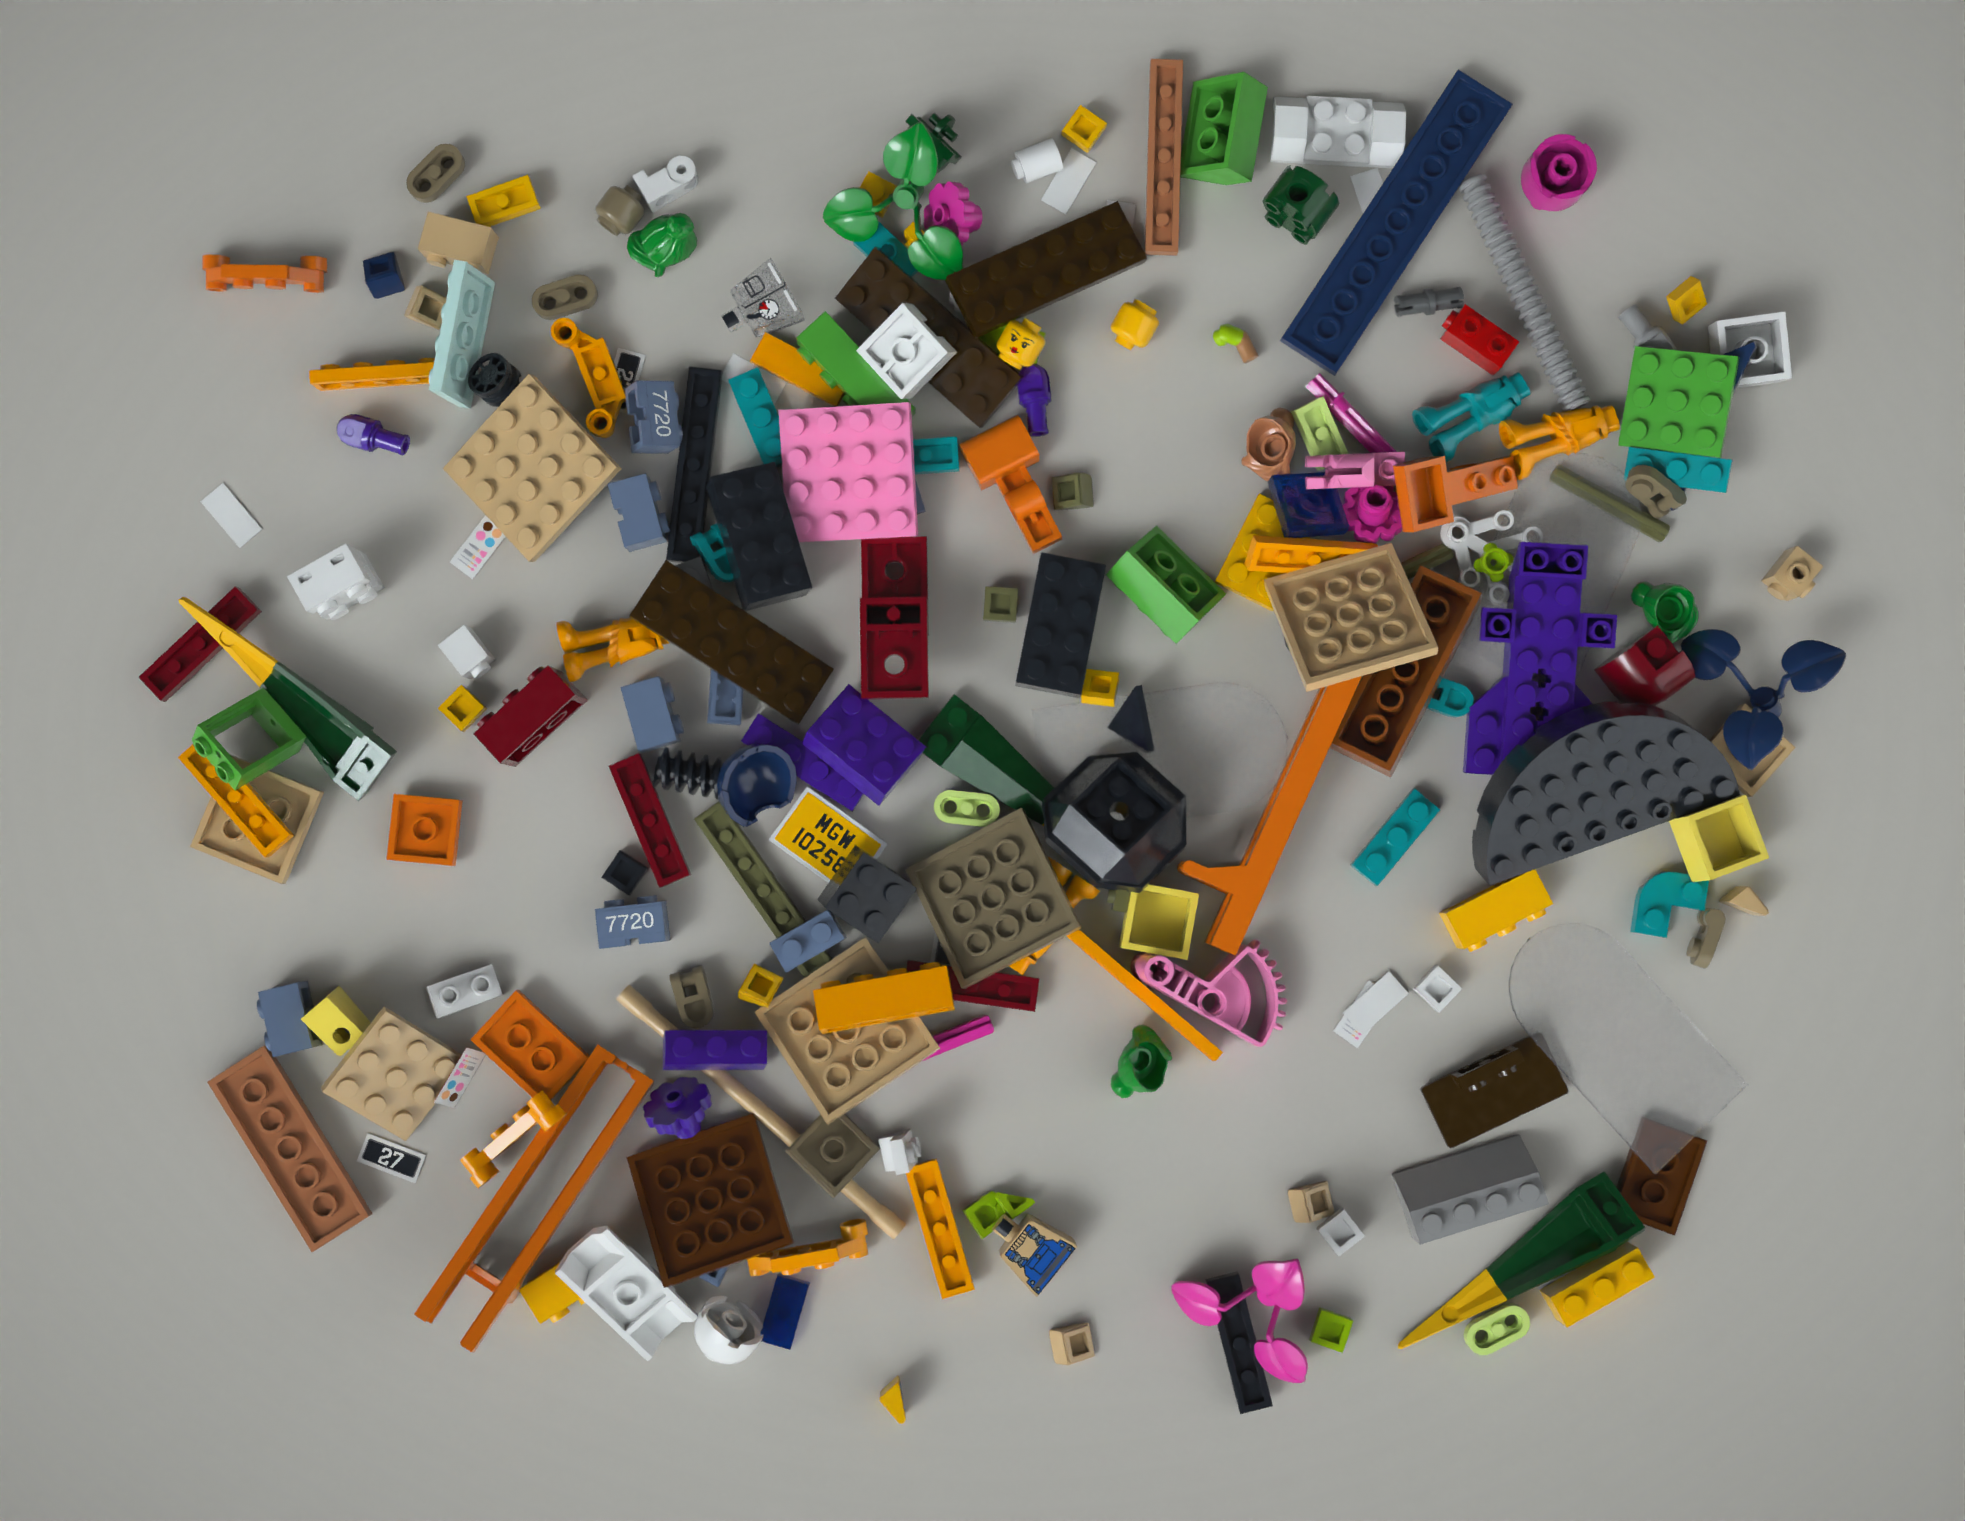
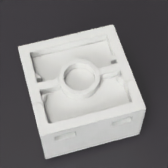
(906, 351)
(336, 582)

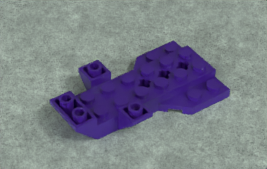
(1541, 633)

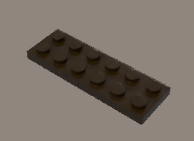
(1045, 269)
(974, 377)
(731, 642)

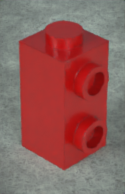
(1478, 339)

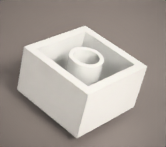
(1771, 358)

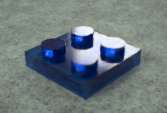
(1304, 510)

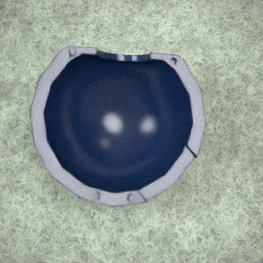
(754, 781)

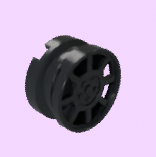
(495, 380)

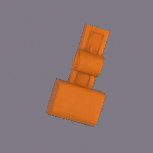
(1002, 459)
(1429, 490)

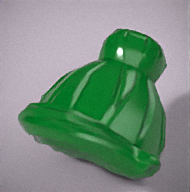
(663, 242)
(1668, 607)
(1141, 1063)

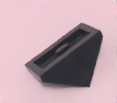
(1133, 722)

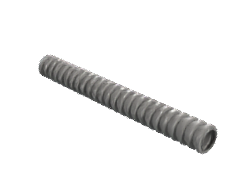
(1523, 292)

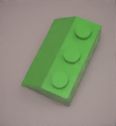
(1223, 129)
(1165, 584)

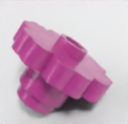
(952, 210)
(1372, 513)

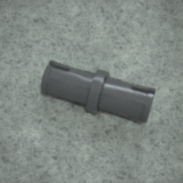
(1428, 301)

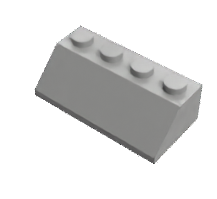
(1469, 1189)

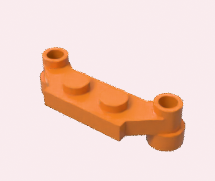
(243, 276)

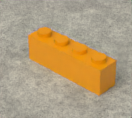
(884, 998)

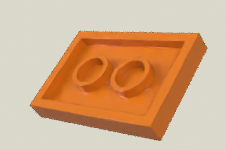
(530, 1047)

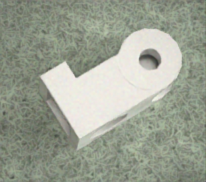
(668, 183)

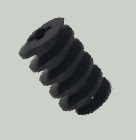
(687, 773)

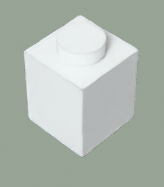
(467, 653)

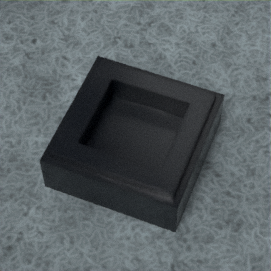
(625, 872)

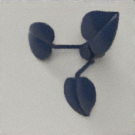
(1758, 733)

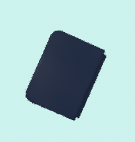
(383, 275)

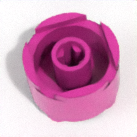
(1543, 171)

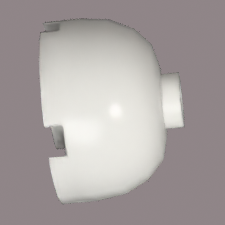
(727, 1331)

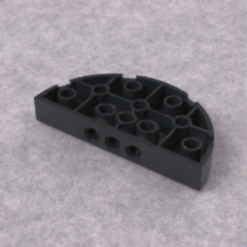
(1594, 782)

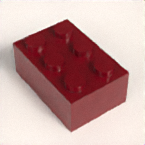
(529, 715)

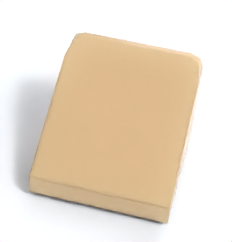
(426, 307)
(1745, 900)
(1311, 1202)
(1071, 1344)

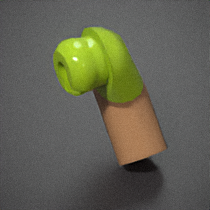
(1235, 336)

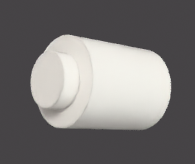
(1037, 161)

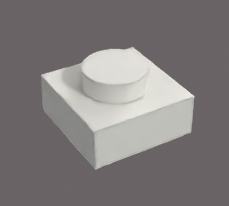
(1437, 988)
(1340, 1232)

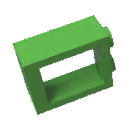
(270, 718)

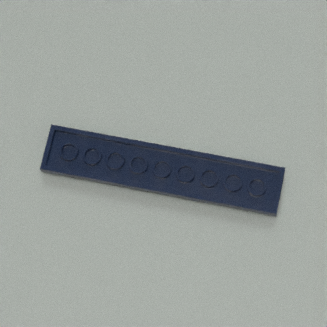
(1396, 222)

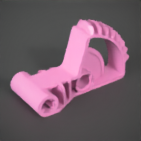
(1224, 982)

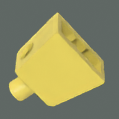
(332, 1016)

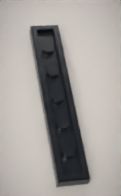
(694, 462)

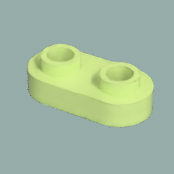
(966, 808)
(1496, 1331)

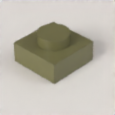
(1000, 604)
(1118, 899)

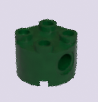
(1299, 203)

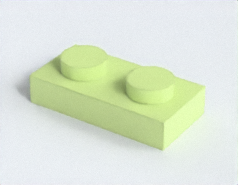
(1318, 429)

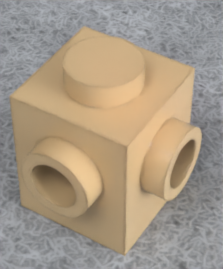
(1792, 574)

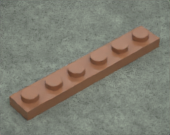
(1163, 157)

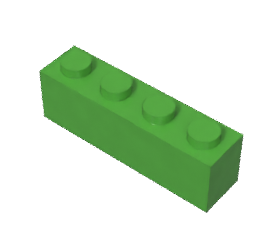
(842, 365)

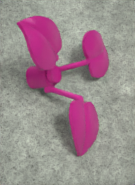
(1276, 1285)

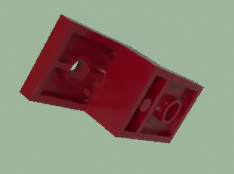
(894, 618)

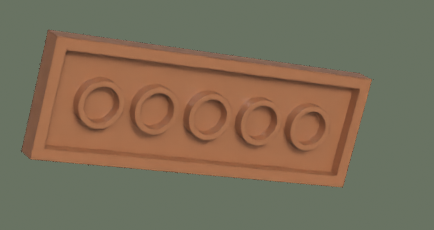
(289, 1148)

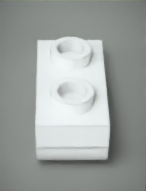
(464, 991)
(900, 1151)

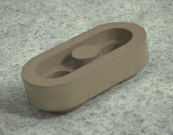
(432, 171)
(564, 293)

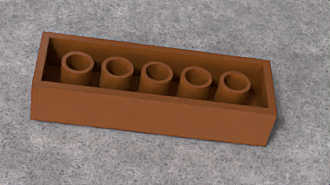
(1395, 699)

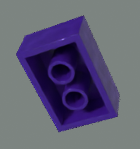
(863, 745)

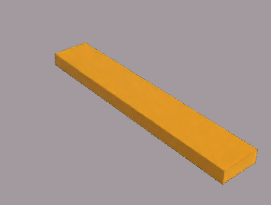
(1145, 995)

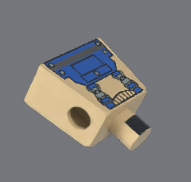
(1033, 1249)

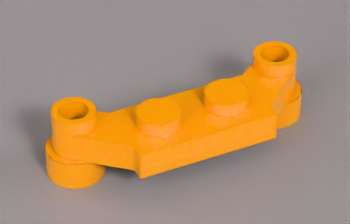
(598, 373)
(538, 1110)
(818, 1254)

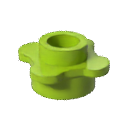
(1502, 559)

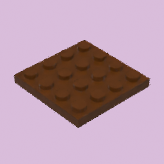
(710, 1200)

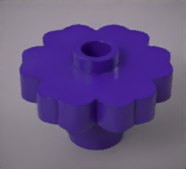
(678, 1107)

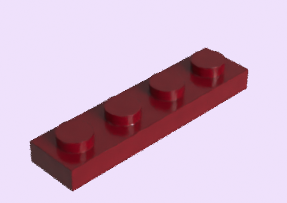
(197, 646)
(649, 820)
(996, 990)

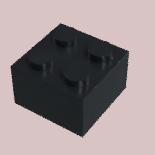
(866, 894)

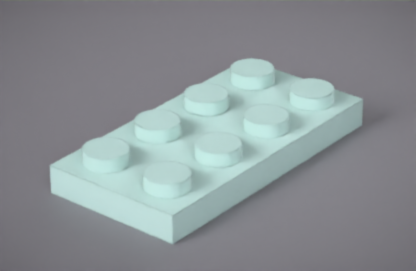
(461, 333)

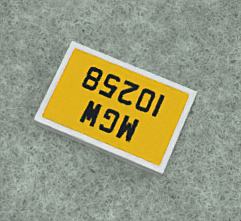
(822, 835)

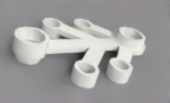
(1476, 544)

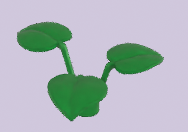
(914, 161)

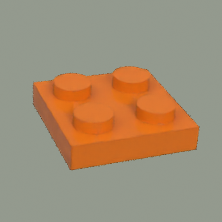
(424, 829)

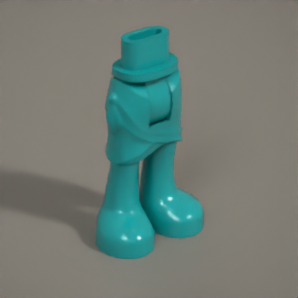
(1487, 405)

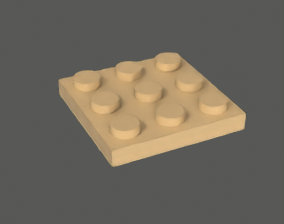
(288, 799)
(392, 1074)

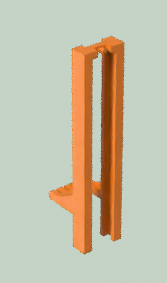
(1248, 881)
(507, 1289)

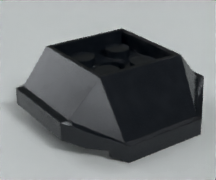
(1109, 850)

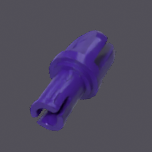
(1035, 395)
(369, 435)

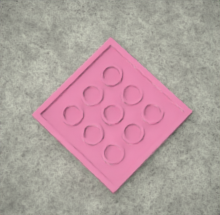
(849, 471)

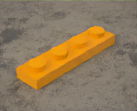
(368, 376)
(1293, 554)
(242, 806)
(939, 1229)

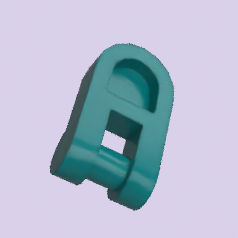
(715, 561)
(1453, 699)

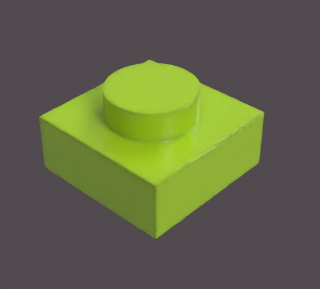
(1331, 1330)

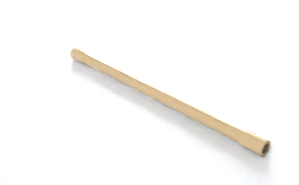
(878, 1213)

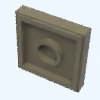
(832, 1152)

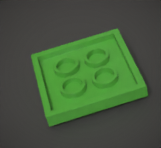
(1678, 401)

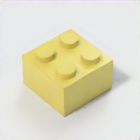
(1719, 839)
(1159, 921)

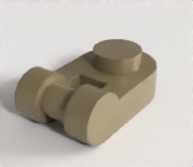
(1645, 484)
(1704, 945)
(696, 1009)

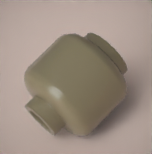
(620, 210)

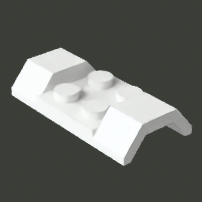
(1338, 131)
(623, 1290)

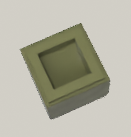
(1072, 491)

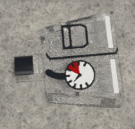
(763, 302)

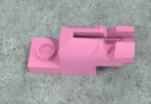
(1354, 470)

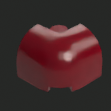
(1647, 670)

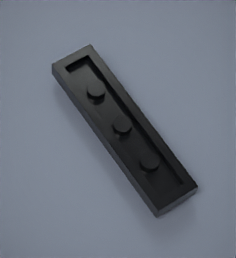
(1238, 1347)

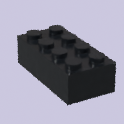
(759, 536)
(1060, 625)

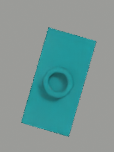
(890, 246)

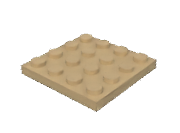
(531, 468)
(1350, 617)
(847, 1064)

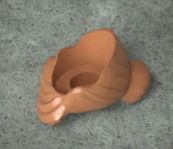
(1271, 444)

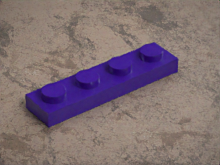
(807, 764)

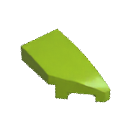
(991, 1206)

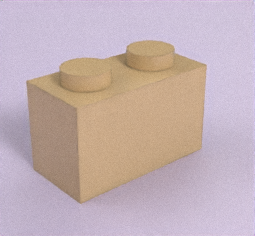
(455, 239)

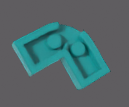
(1658, 896)

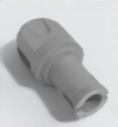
(1644, 332)

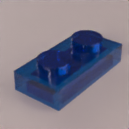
(784, 1311)

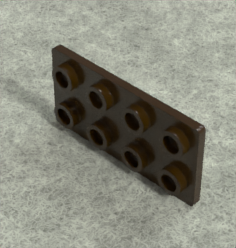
(1493, 1091)

